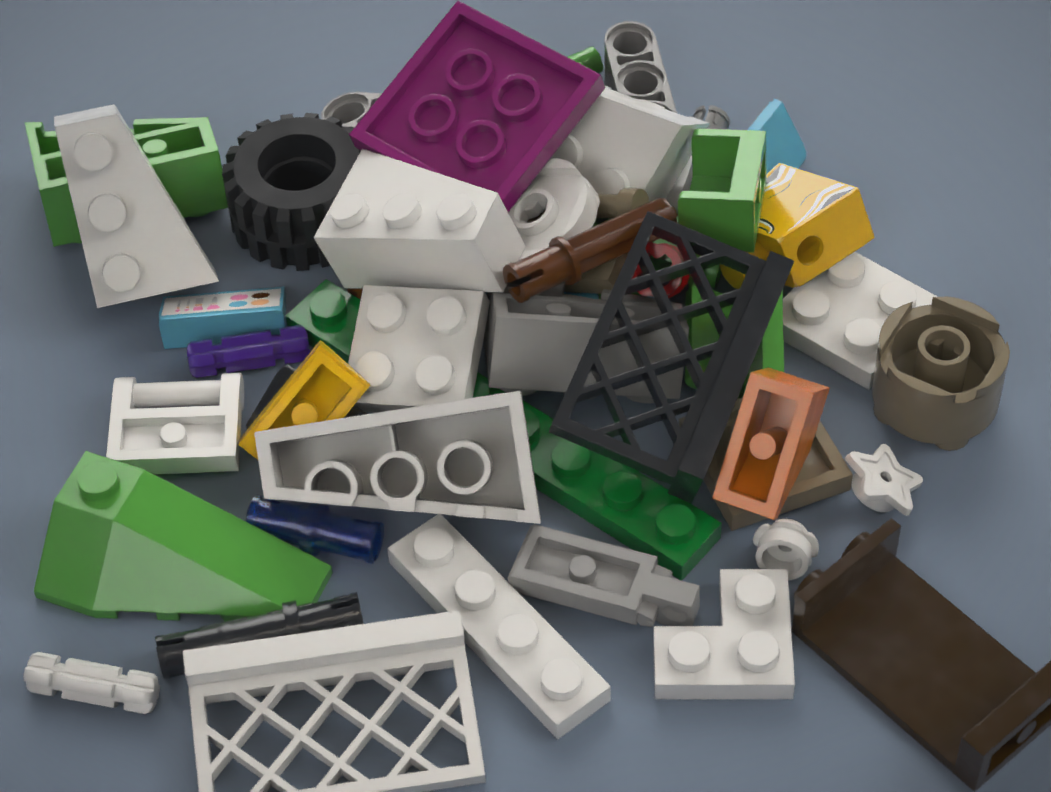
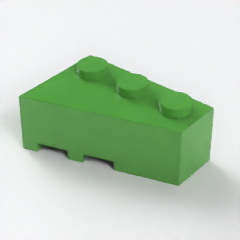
(178, 150)

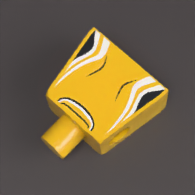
(808, 222)

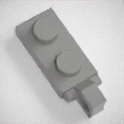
(601, 579)

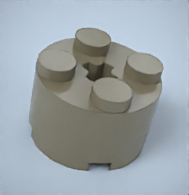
(939, 371)

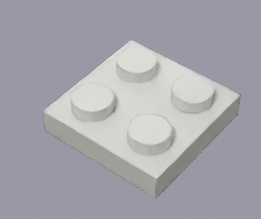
(842, 314)
(417, 345)

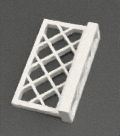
(339, 659)

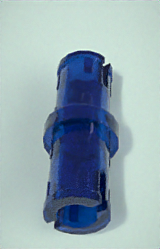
(317, 528)

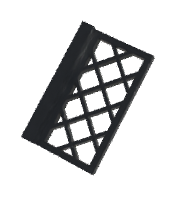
(716, 387)

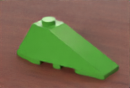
(152, 547)

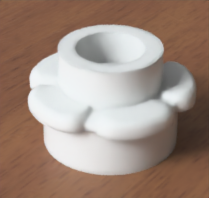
(785, 546)

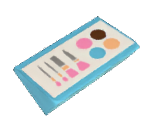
(220, 315)

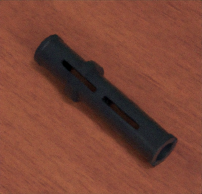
(290, 620)

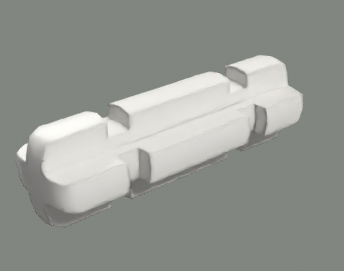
(92, 682)

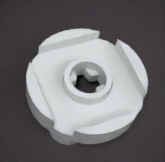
(568, 202)

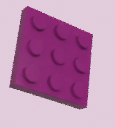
(480, 105)

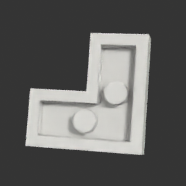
(743, 656)

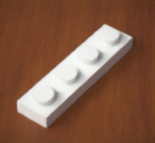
(500, 626)

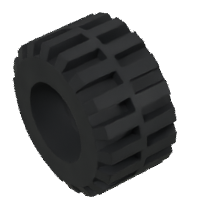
(284, 184)

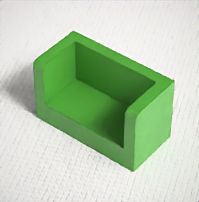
(726, 186)

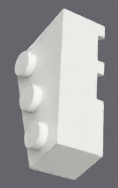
(416, 230)

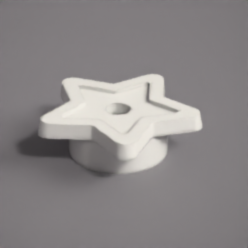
(882, 481)

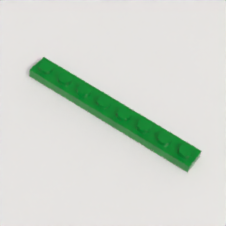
(581, 480)

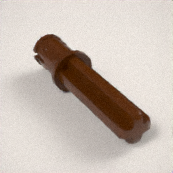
(570, 258)

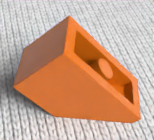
(770, 441)

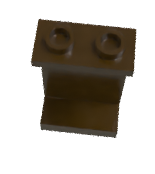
(921, 658)

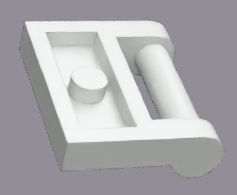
(176, 436)

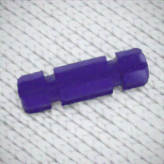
(247, 351)

